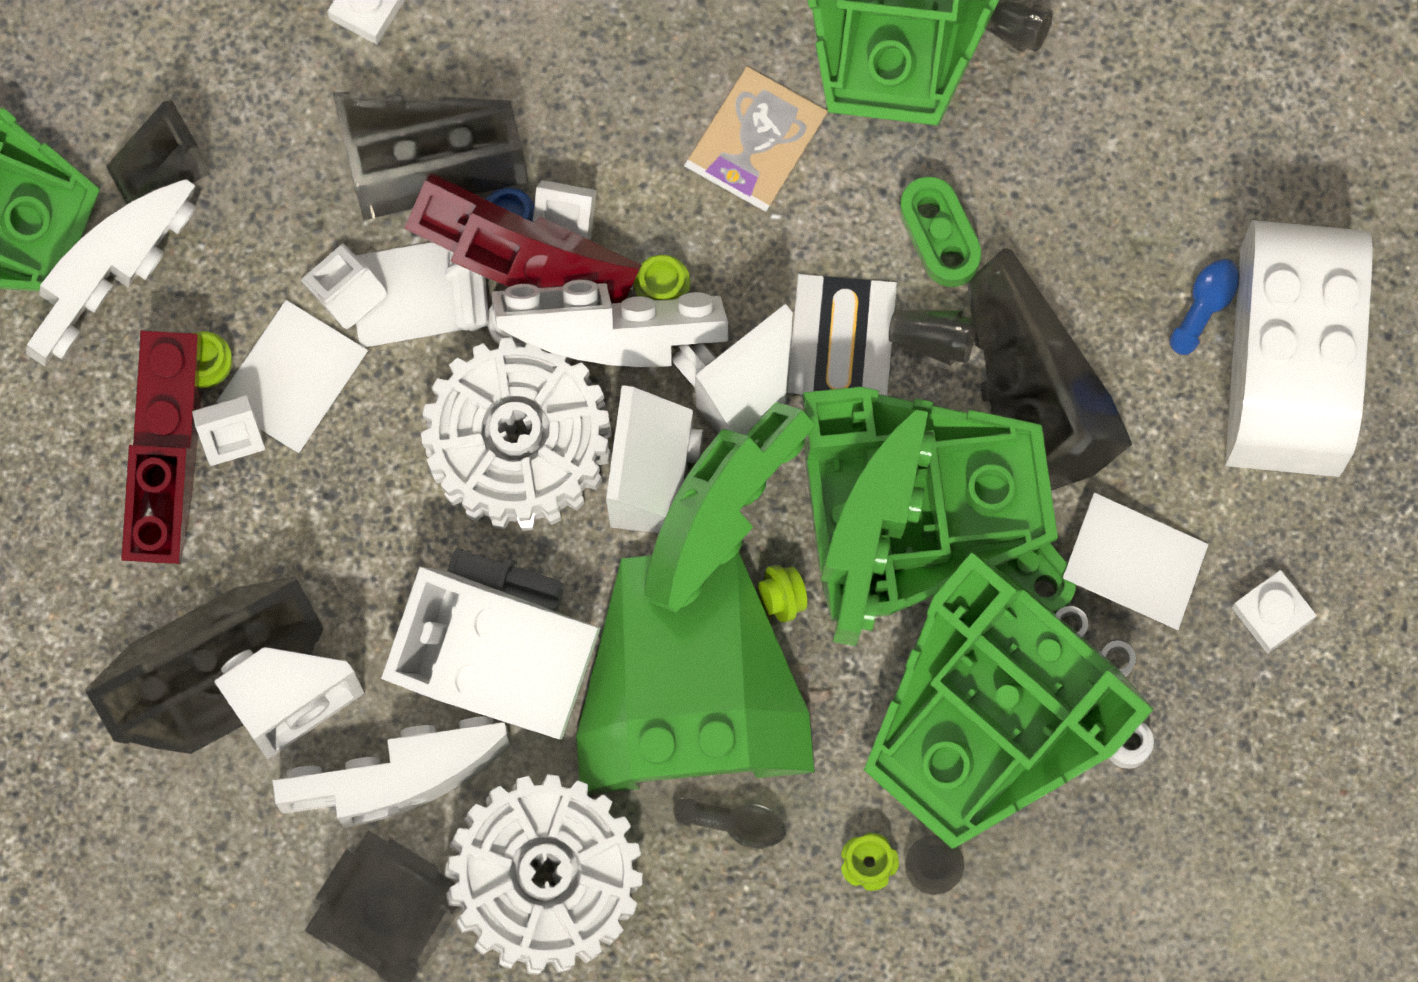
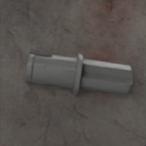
(508, 579)

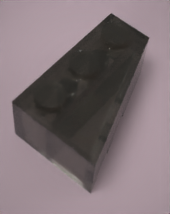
(401, 142)

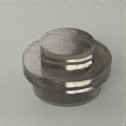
(934, 866)

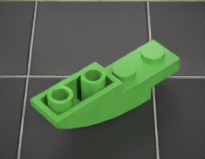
(876, 506)
(705, 516)

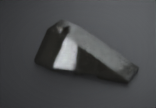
(1041, 373)

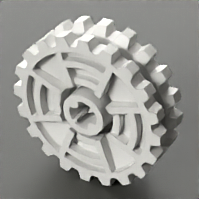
(544, 467)
(496, 874)

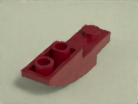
(511, 247)
(162, 448)

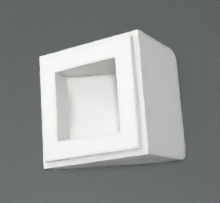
(344, 286)

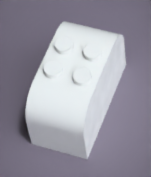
(1299, 348)

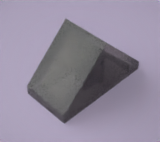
(157, 155)

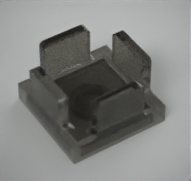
(384, 909)

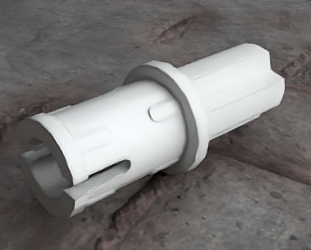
(468, 297)

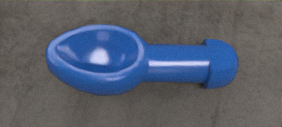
(1210, 293)

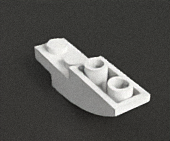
(116, 247)
(587, 327)
(420, 770)

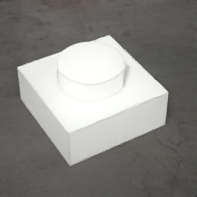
(365, 17)
(566, 206)
(228, 430)
(1274, 611)

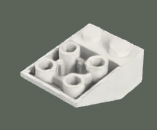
(490, 652)

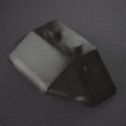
(164, 683)

